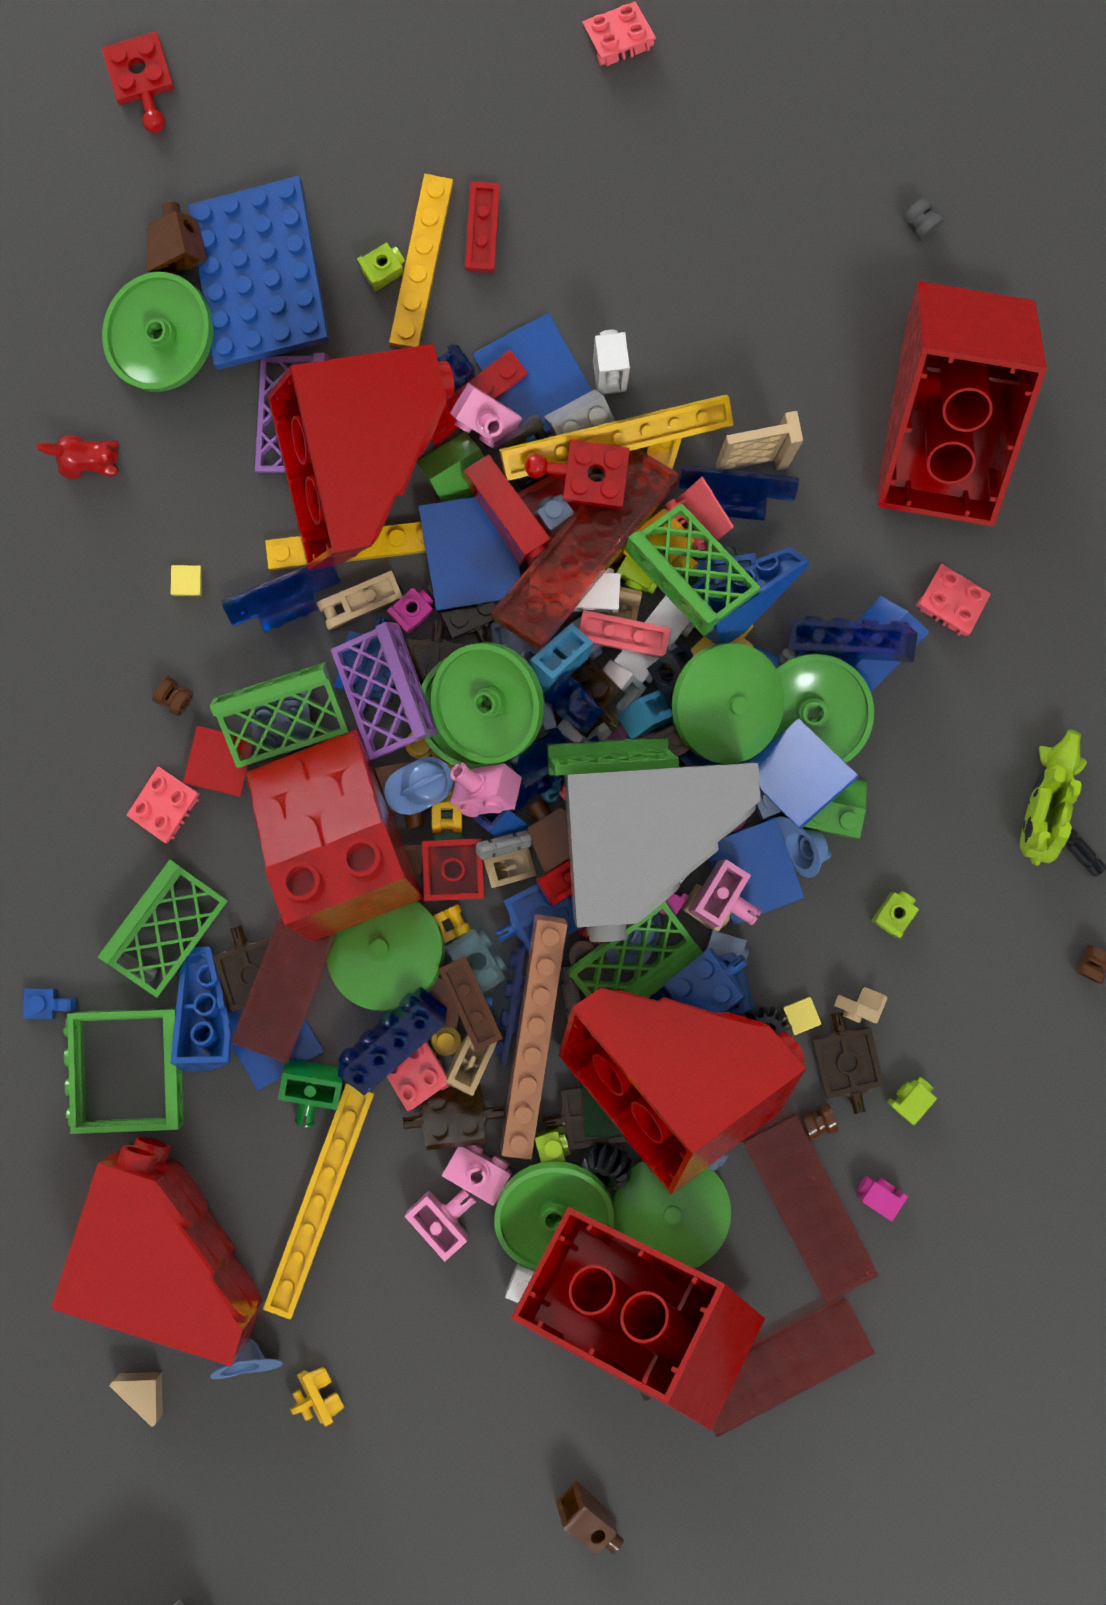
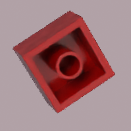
(452, 870)

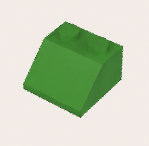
(844, 814)

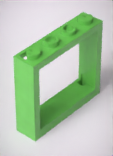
(76, 1083)

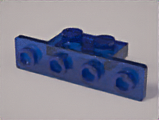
(741, 492)
(280, 598)
(533, 767)
(510, 1016)

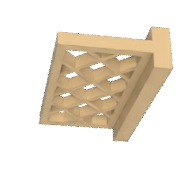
(763, 445)

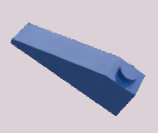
(772, 573)
(884, 611)

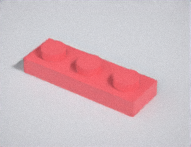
(625, 634)

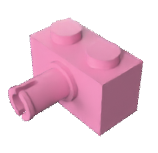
(484, 415)
(484, 789)
(722, 895)
(478, 1172)
(439, 1222)

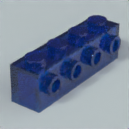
(854, 639)
(392, 1040)

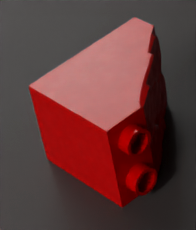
(960, 402)
(352, 441)
(329, 838)
(679, 1076)
(157, 1259)
(640, 1317)

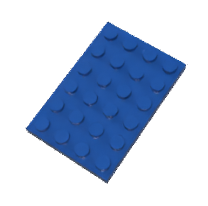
(260, 273)

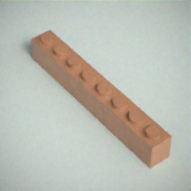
(533, 1036)

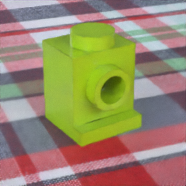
(378, 275)
(635, 576)
(885, 915)
(913, 1100)
(552, 1145)

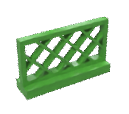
(676, 587)
(265, 694)
(610, 756)
(141, 913)
(652, 975)

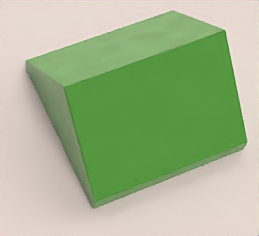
(446, 466)

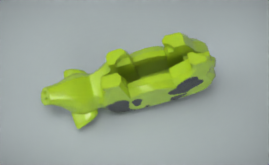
(1052, 800)

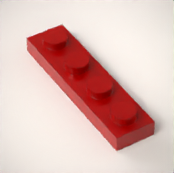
(493, 381)

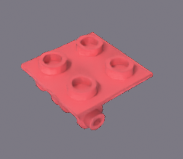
(619, 32)
(706, 508)
(953, 600)
(163, 805)
(418, 1077)

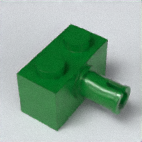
(310, 1087)

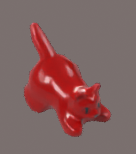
(77, 455)

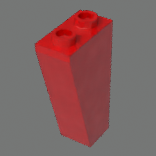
(506, 510)

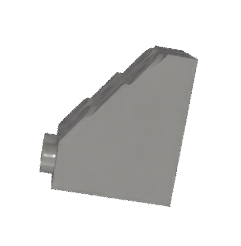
(644, 834)

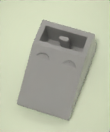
(579, 414)

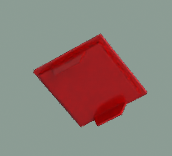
(213, 765)

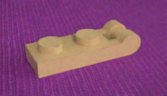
(360, 600)

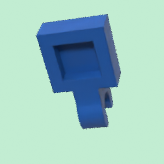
(43, 1004)

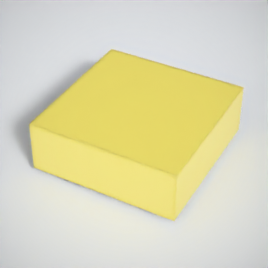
(186, 580)
(802, 1015)

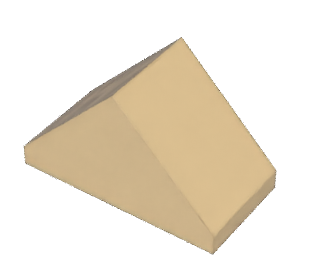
(510, 867)
(468, 1066)
(141, 1393)

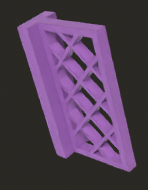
(262, 420)
(407, 687)

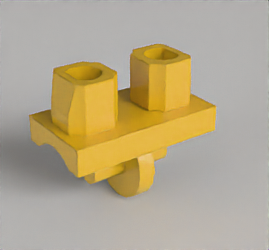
(323, 1408)

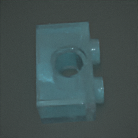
(479, 942)

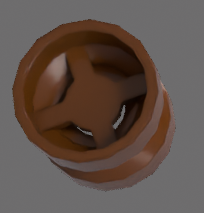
(172, 696)
(1096, 957)
(819, 1122)

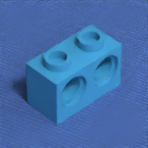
(561, 656)
(646, 715)

